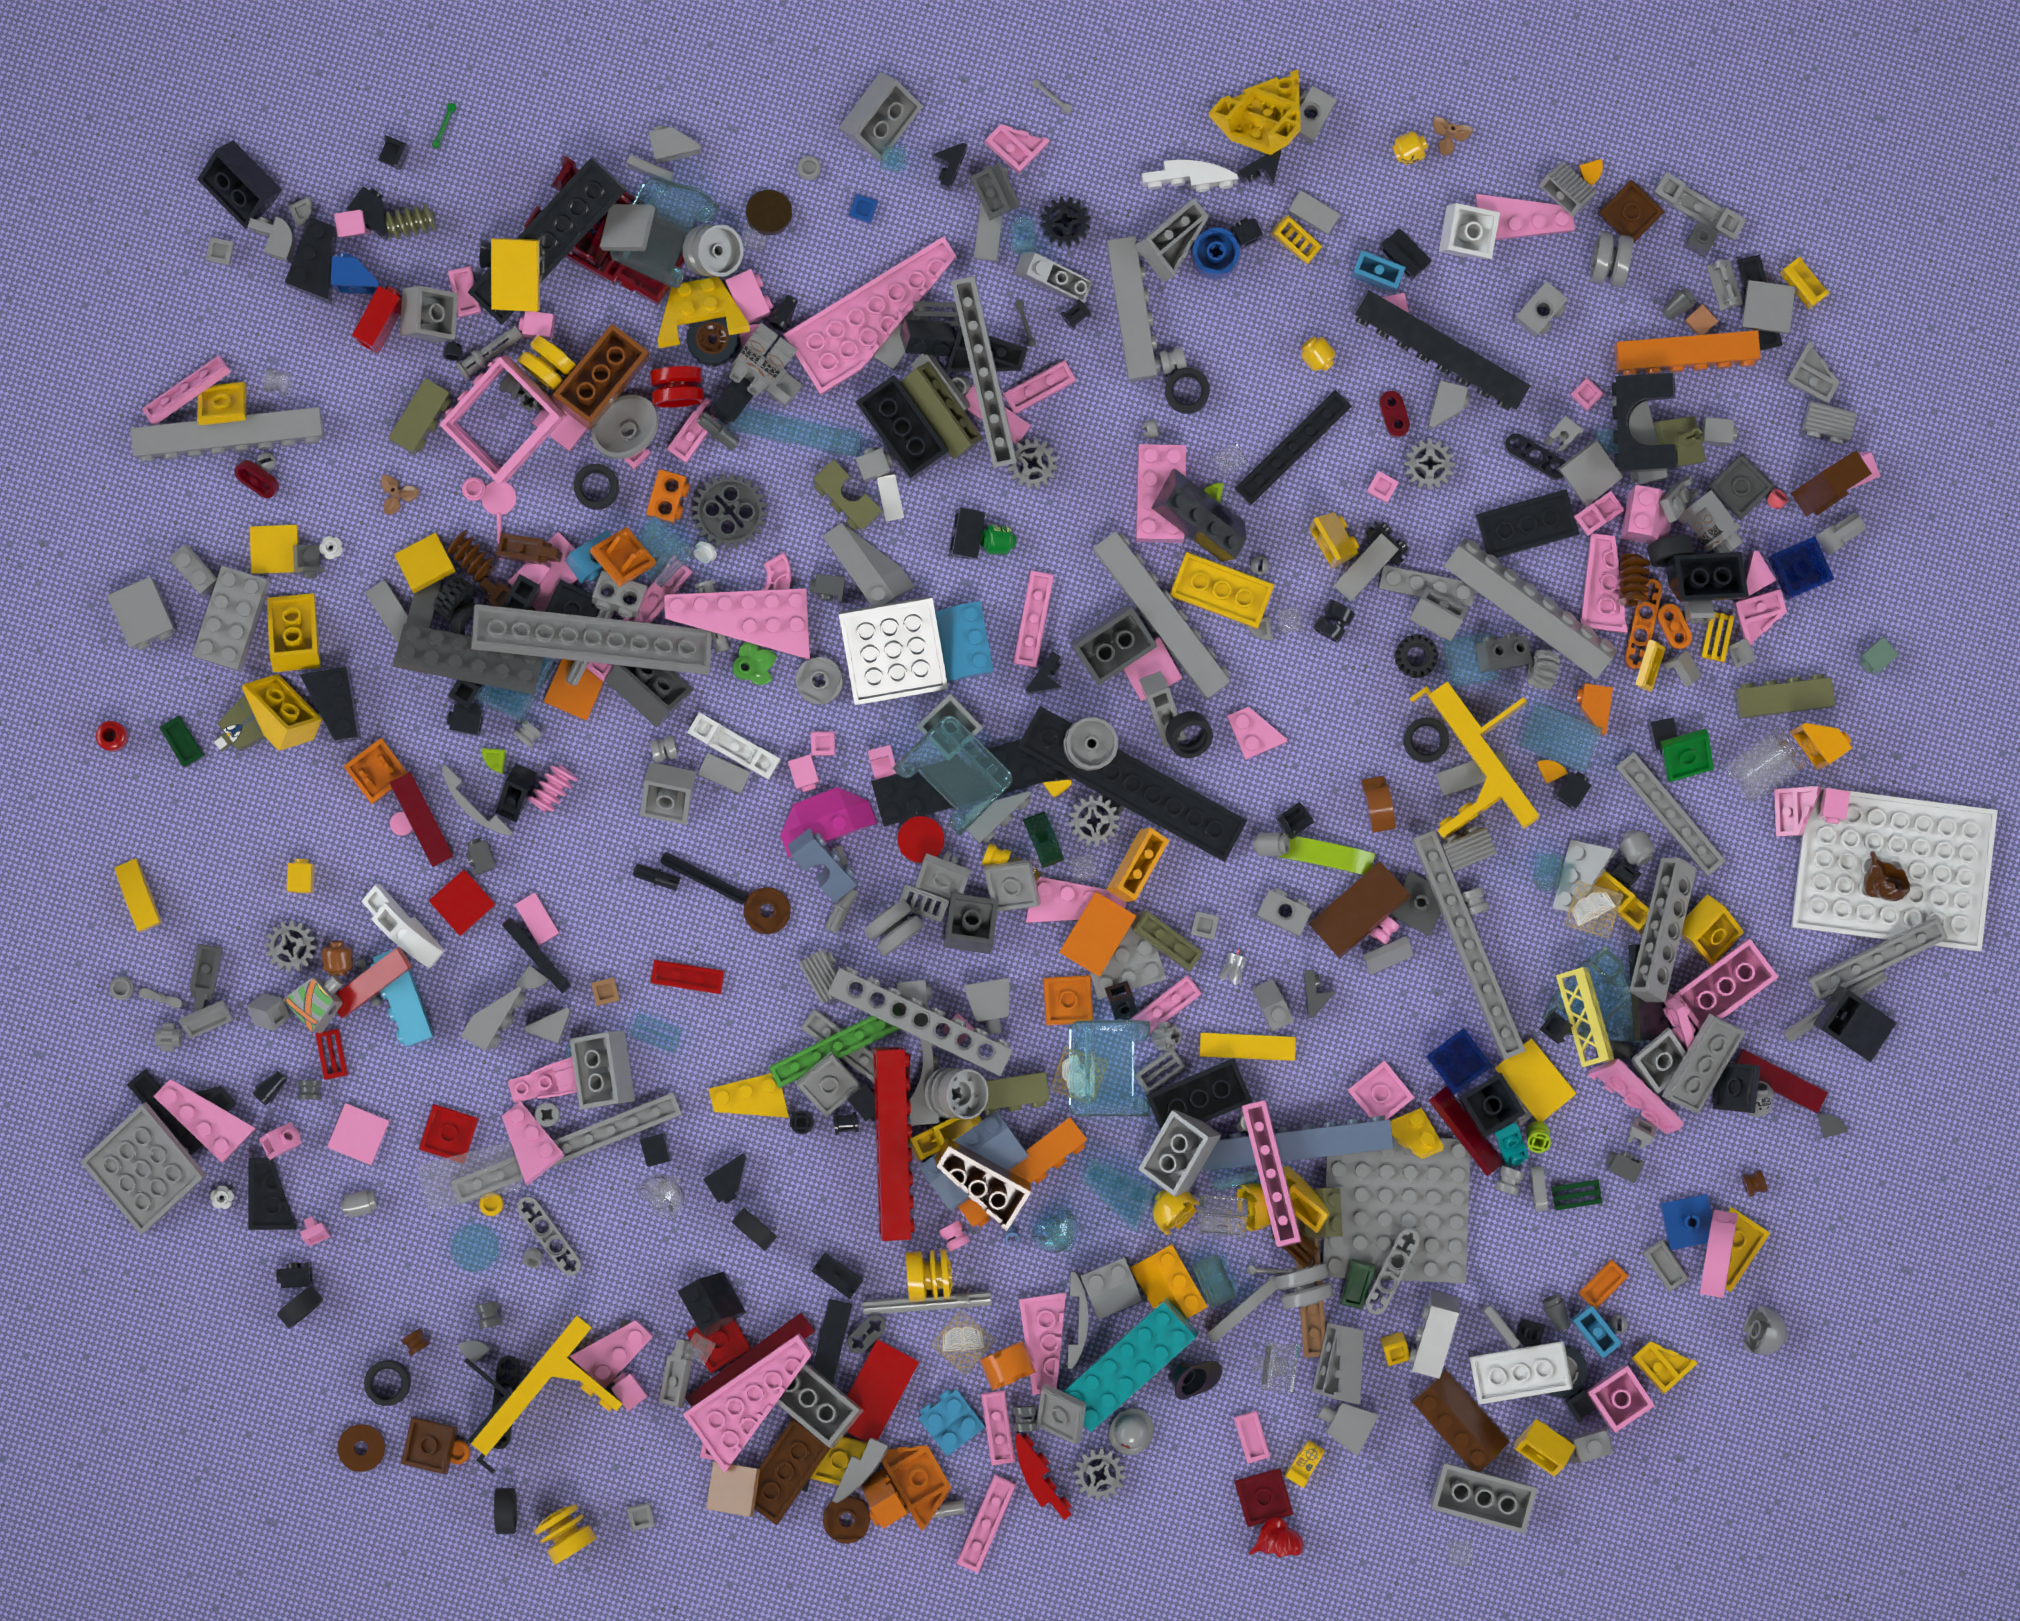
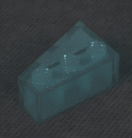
(1120, 1192)

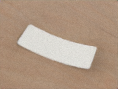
(890, 497)

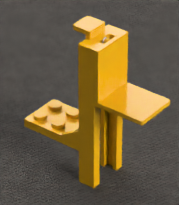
(1498, 781)

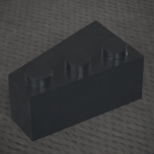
(313, 262)
(335, 701)

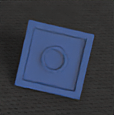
(1687, 1221)

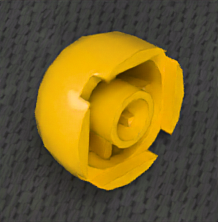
(1256, 1208)
(1172, 1210)

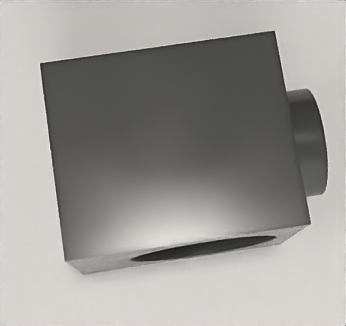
(1701, 239)

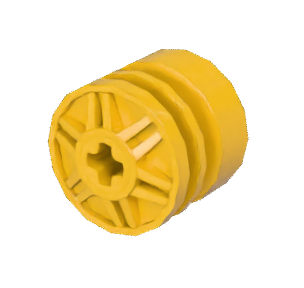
(928, 1275)
(564, 1533)

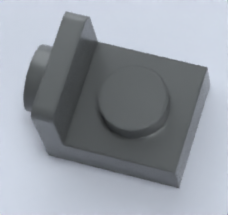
(307, 560)

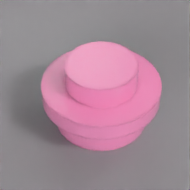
(473, 489)

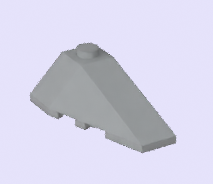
(872, 571)

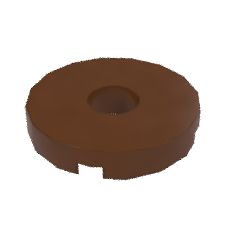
(757, 900)
(347, 1451)
(850, 1533)

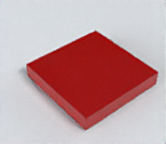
(462, 902)
(448, 1132)
(729, 1345)

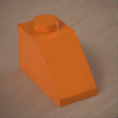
(1595, 704)

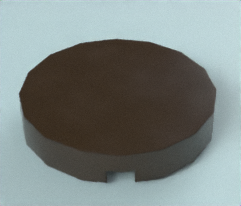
(769, 212)

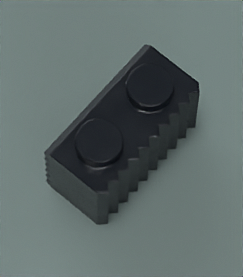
(927, 337)

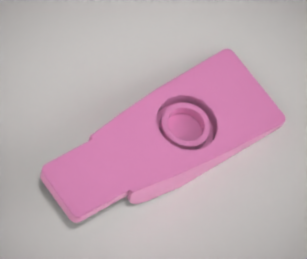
(545, 1082)

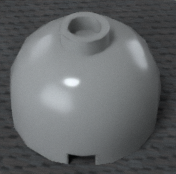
(1765, 1331)

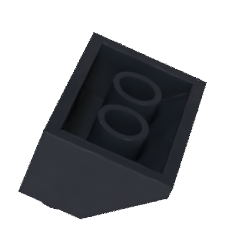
(238, 183)
(1707, 577)

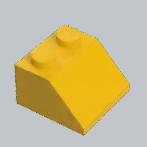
(1710, 929)

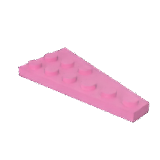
(758, 617)
(739, 1407)

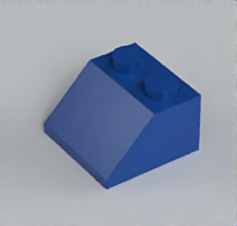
(351, 276)

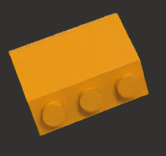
(1821, 743)
(1166, 1276)

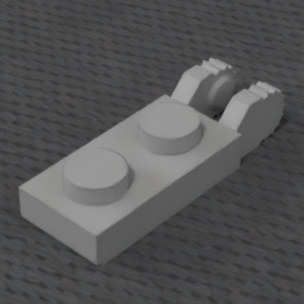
(1678, 499)

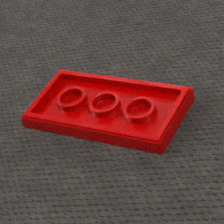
(880, 1388)

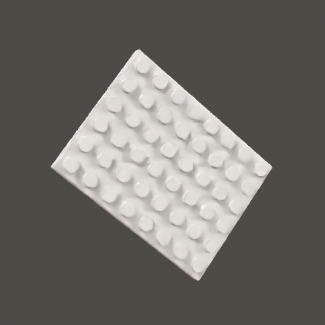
(1935, 843)

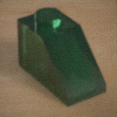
(1043, 839)

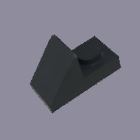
(953, 159)
(1267, 164)
(1041, 681)

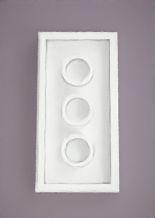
(1521, 1372)

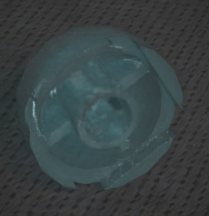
(1057, 1232)

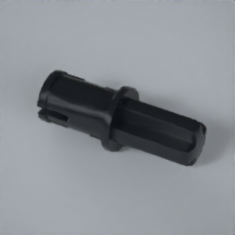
(656, 877)

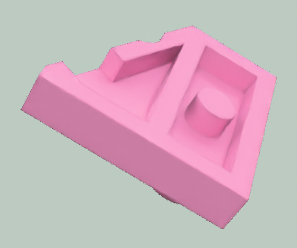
(1254, 733)
(1794, 809)

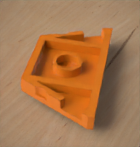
(917, 1481)

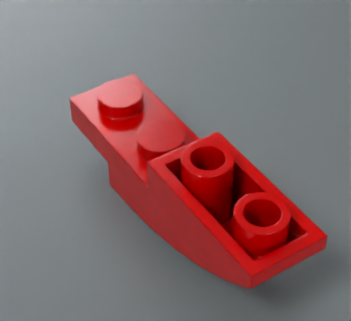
(1033, 1468)

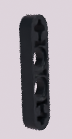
(536, 955)
(497, 1397)

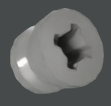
(527, 734)
(551, 1116)

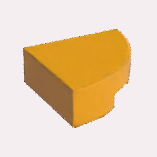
(1591, 171)
(1550, 770)

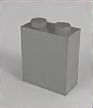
(142, 614)

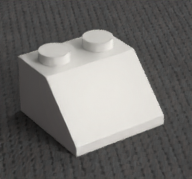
(1469, 231)

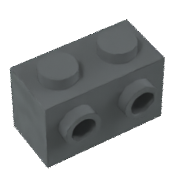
(1503, 653)

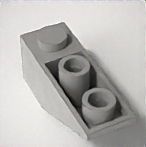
(1052, 276)
(997, 813)

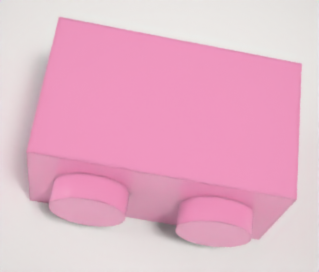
(748, 296)

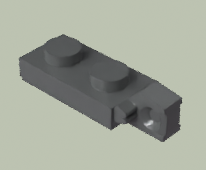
(205, 974)

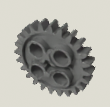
(713, 524)

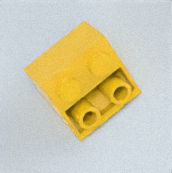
(1544, 1447)

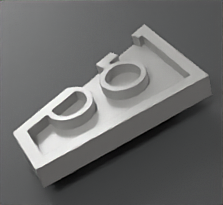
(1582, 863)

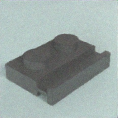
(995, 191)

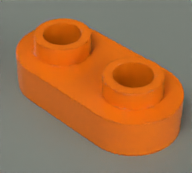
(1675, 626)

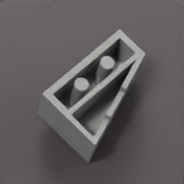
(1171, 240)
(1340, 1364)

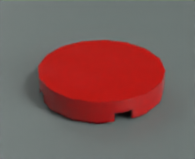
(919, 837)

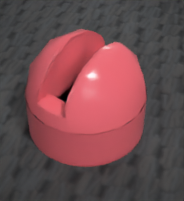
(1777, 499)

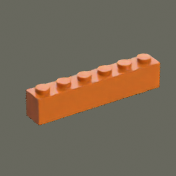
(1687, 352)
(1043, 1155)

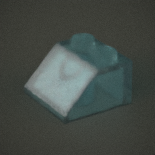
(665, 548)

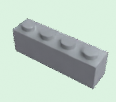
(1643, 431)

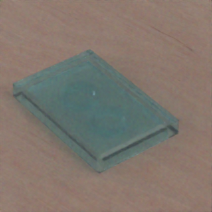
(1560, 737)

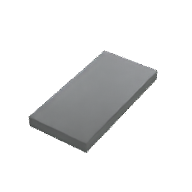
(1703, 1063)

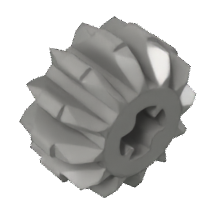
(1543, 669)

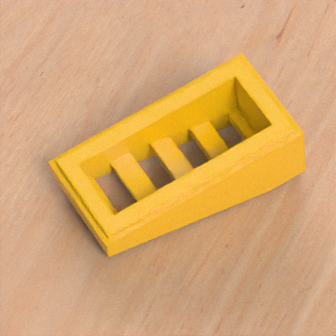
(1301, 233)

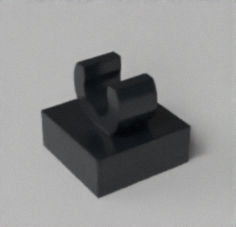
(1556, 1027)
(1530, 1332)

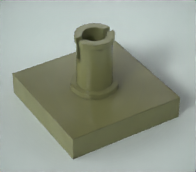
(1685, 435)

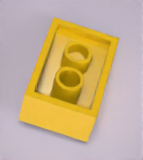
(1333, 539)
(293, 632)
(281, 712)

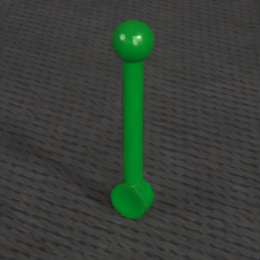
(451, 107)

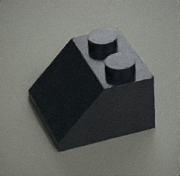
(1491, 1106)
(711, 1303)

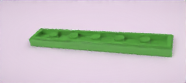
(839, 1044)

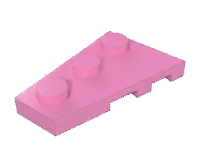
(1678, 1013)
(530, 1143)
(611, 1354)

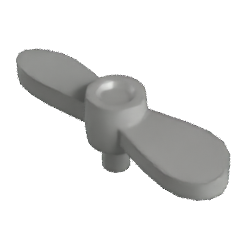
(160, 998)

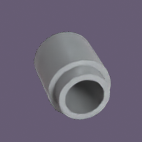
(1271, 844)
(359, 1203)

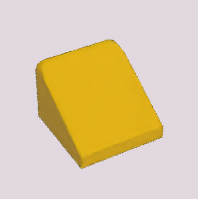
(1055, 788)
(1395, 1348)

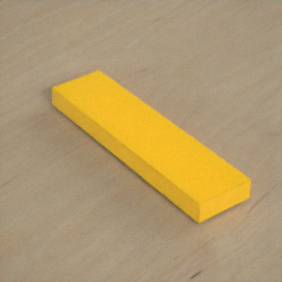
(1247, 1046)

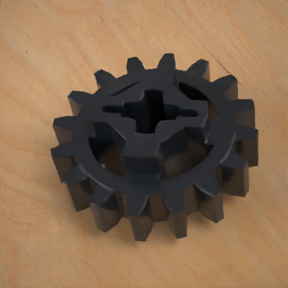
(1074, 221)

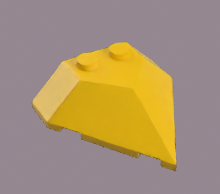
(1262, 116)

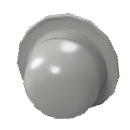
(1131, 1431)

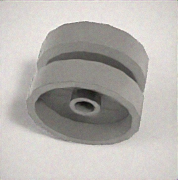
(712, 250)
(1611, 259)
(1076, 743)
(893, 927)
(1305, 1289)

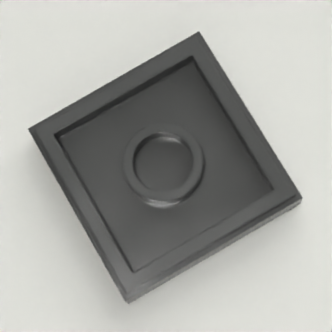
(1740, 487)

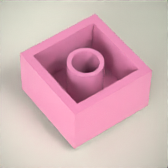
(1619, 1398)

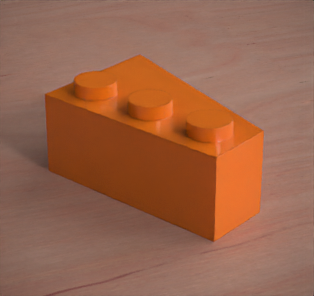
(883, 1499)

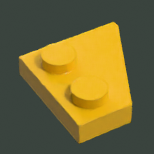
(1662, 1365)

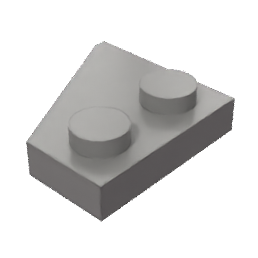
(1813, 375)

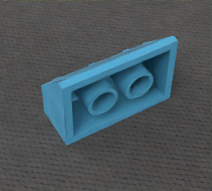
(964, 641)

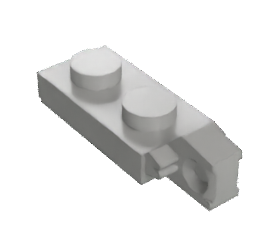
(676, 1376)

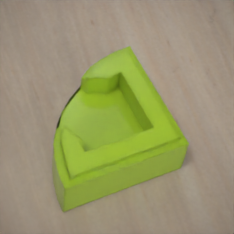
(1215, 491)
(494, 759)

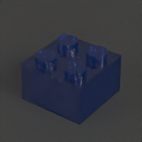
(1800, 568)
(1457, 1061)

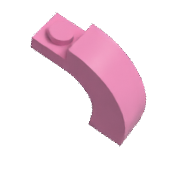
(1718, 1253)

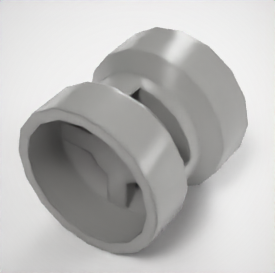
(1172, 360)
(658, 751)
(1475, 902)
(1509, 1180)

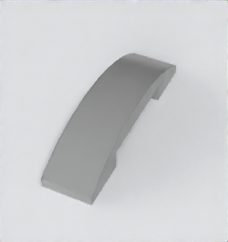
(1698, 207)
(388, 608)
(454, 783)
(1075, 1350)

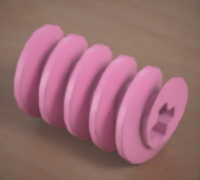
(552, 788)

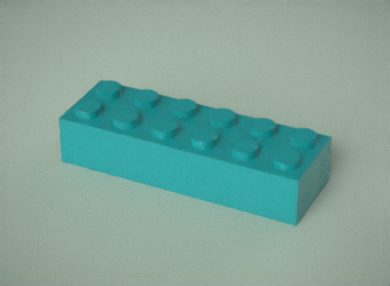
(1131, 1362)

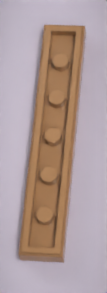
(1312, 1316)

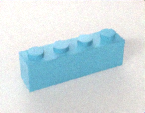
(406, 1008)

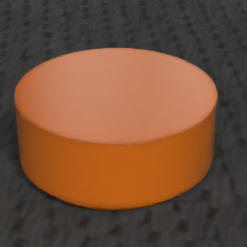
(460, 1452)

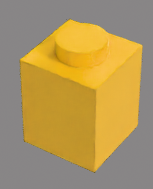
(300, 876)

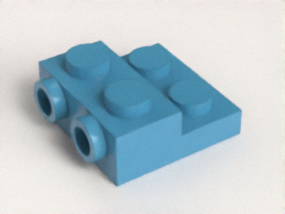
(950, 1421)

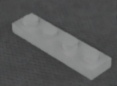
(1414, 584)

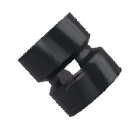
(1338, 613)

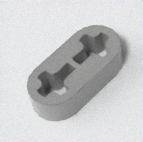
(1538, 1188)

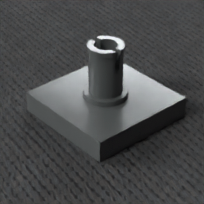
(1421, 908)

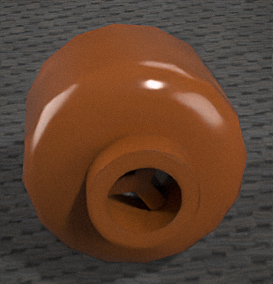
(337, 958)

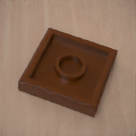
(1631, 211)
(429, 1445)

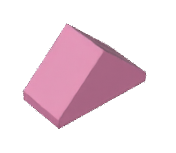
(1757, 573)

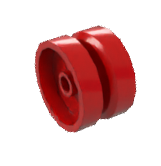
(677, 386)

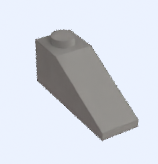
(1160, 703)

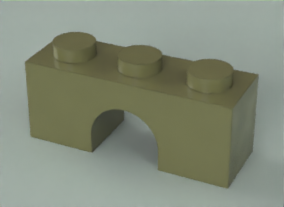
(860, 512)

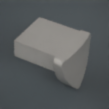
(1684, 667)

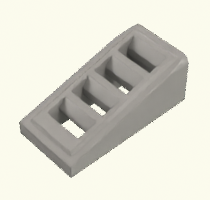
(941, 911)

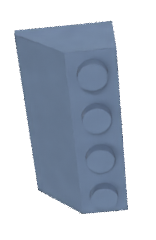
(990, 1140)

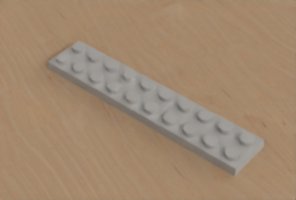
(591, 639)

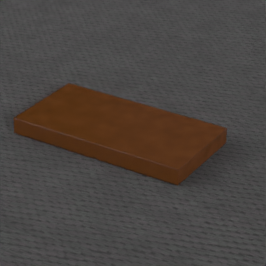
(1359, 909)
(787, 1470)

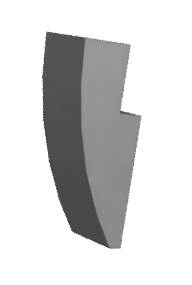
(861, 1469)

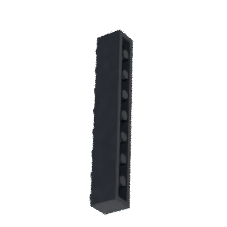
(1440, 349)

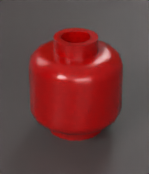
(104, 737)

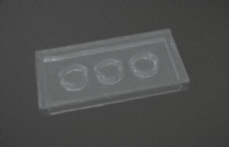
(469, 1176)

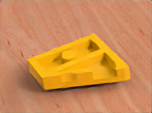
(1416, 1134)

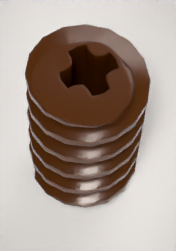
(471, 557)
(1632, 580)

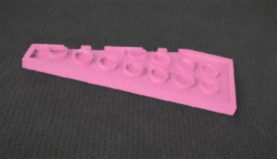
(852, 330)

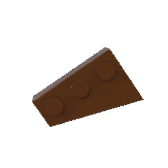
(1831, 484)

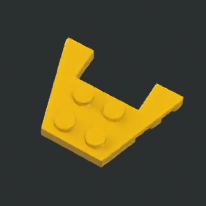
(699, 302)

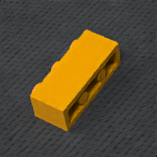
(1137, 864)

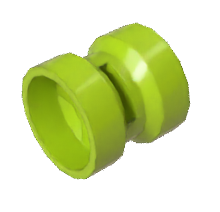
(1539, 1131)

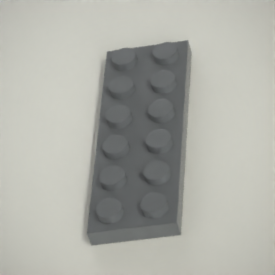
(452, 657)

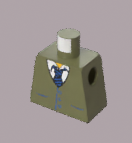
(239, 727)

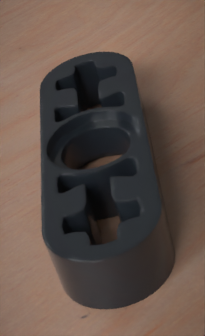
(1536, 466)

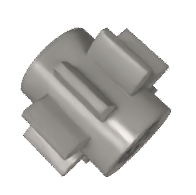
(1166, 1036)
(168, 1037)

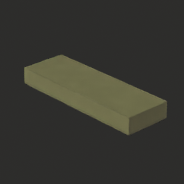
(1167, 941)

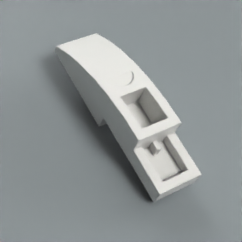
(1198, 173)
(400, 928)

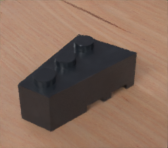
(1006, 355)

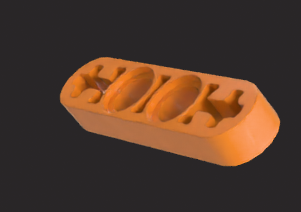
(1644, 624)

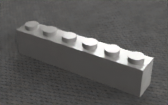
(1132, 309)

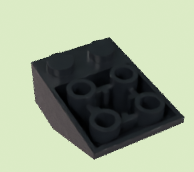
(1854, 1023)

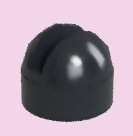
(452, 351)

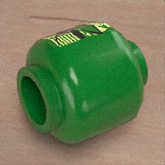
(998, 539)

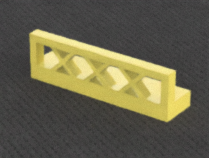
(1594, 1016)

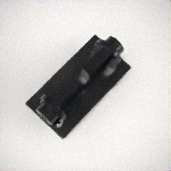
(1383, 528)

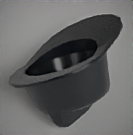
(1194, 1378)

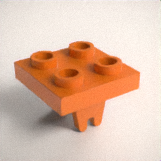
(623, 556)
(374, 770)

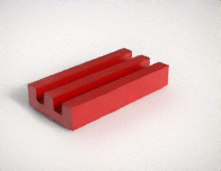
(335, 1074)

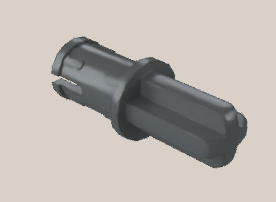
(718, 431)

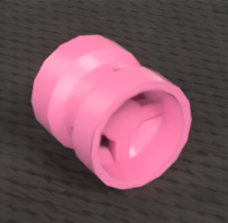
(1384, 930)
(952, 1230)

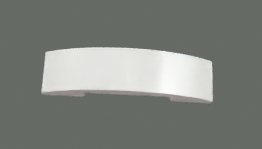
(733, 746)

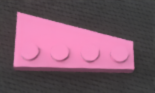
(1525, 217)
(1601, 587)
(1637, 1095)

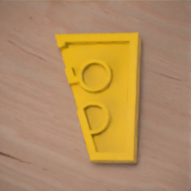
(750, 1097)
(1746, 1243)

